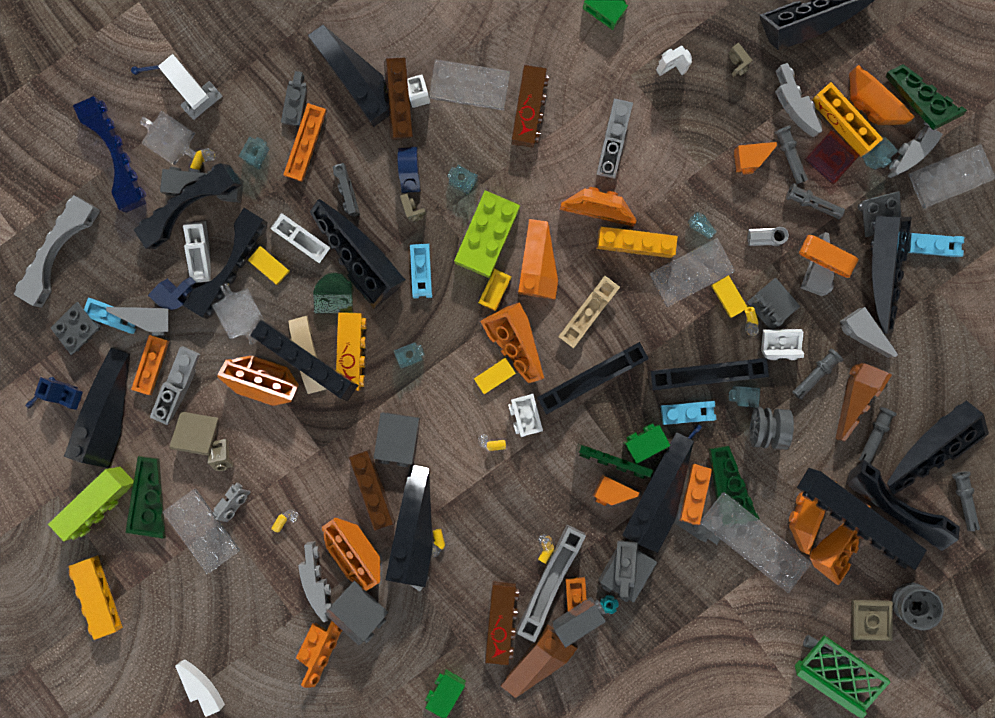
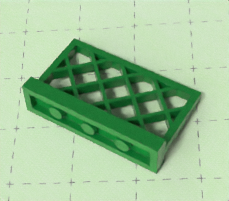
(835, 691)

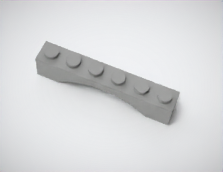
(36, 284)
(542, 598)

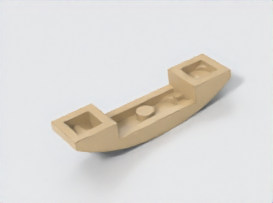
(589, 311)
(301, 334)

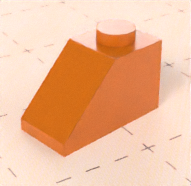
(751, 156)
(612, 492)

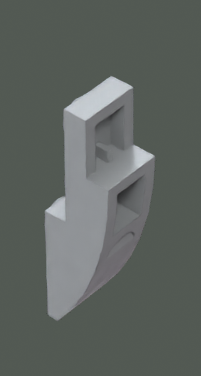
(799, 109)
(614, 138)
(915, 150)
(176, 386)
(315, 589)

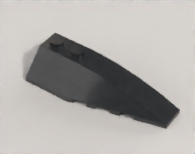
(801, 22)
(356, 74)
(889, 251)
(365, 262)
(101, 415)
(945, 440)
(662, 497)
(413, 533)

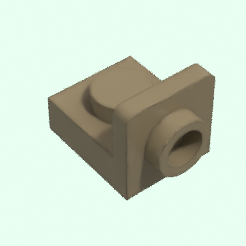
(740, 58)
(409, 205)
(219, 455)

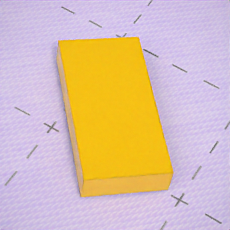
(268, 265)
(495, 289)
(729, 296)
(494, 376)

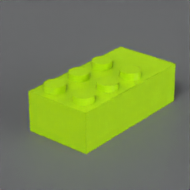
(487, 234)
(91, 504)

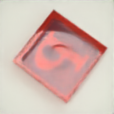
(832, 157)

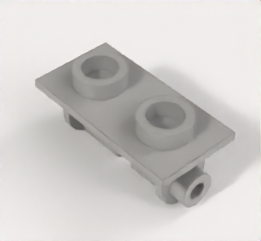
(213, 95)
(226, 509)

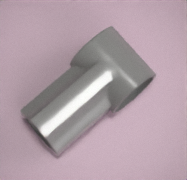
(765, 237)

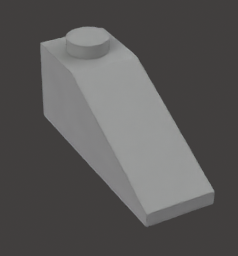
(817, 278)
(149, 319)
(865, 330)

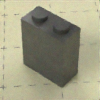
(396, 439)
(645, 566)
(357, 613)
(579, 621)

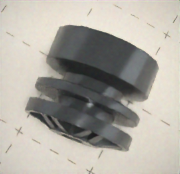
(771, 428)
(926, 612)

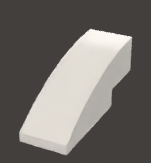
(183, 81)
(300, 238)
(197, 251)
(200, 688)

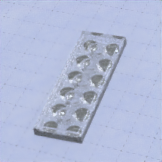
(755, 542)

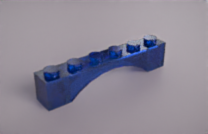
(125, 187)

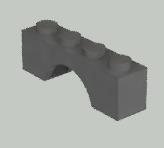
(175, 180)

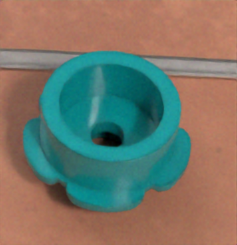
(614, 604)

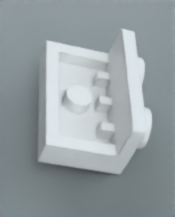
(675, 58)
(782, 344)
(526, 415)

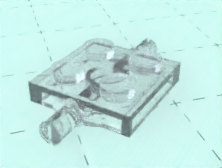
(168, 138)
(238, 313)

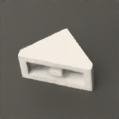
(417, 91)

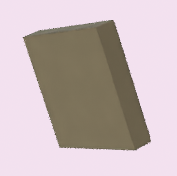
(194, 433)
(872, 620)

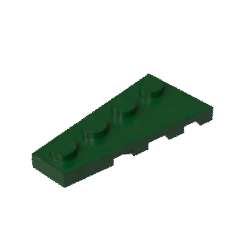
(923, 98)
(621, 464)
(728, 479)
(146, 500)

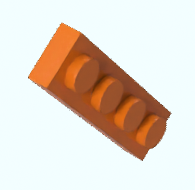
(305, 142)

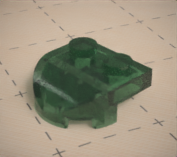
(333, 294)

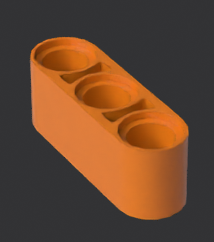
(828, 256)

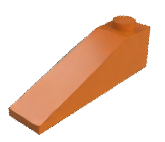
(538, 266)

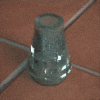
(701, 224)

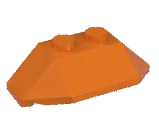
(876, 99)
(600, 205)
(259, 380)
(805, 522)
(352, 552)

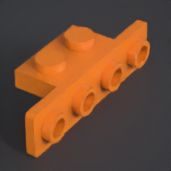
(317, 650)

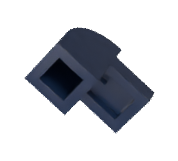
(409, 169)
(169, 296)
(58, 392)

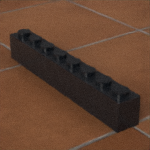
(861, 518)

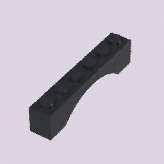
(158, 227)
(247, 230)
(304, 360)
(708, 374)
(592, 378)
(934, 528)

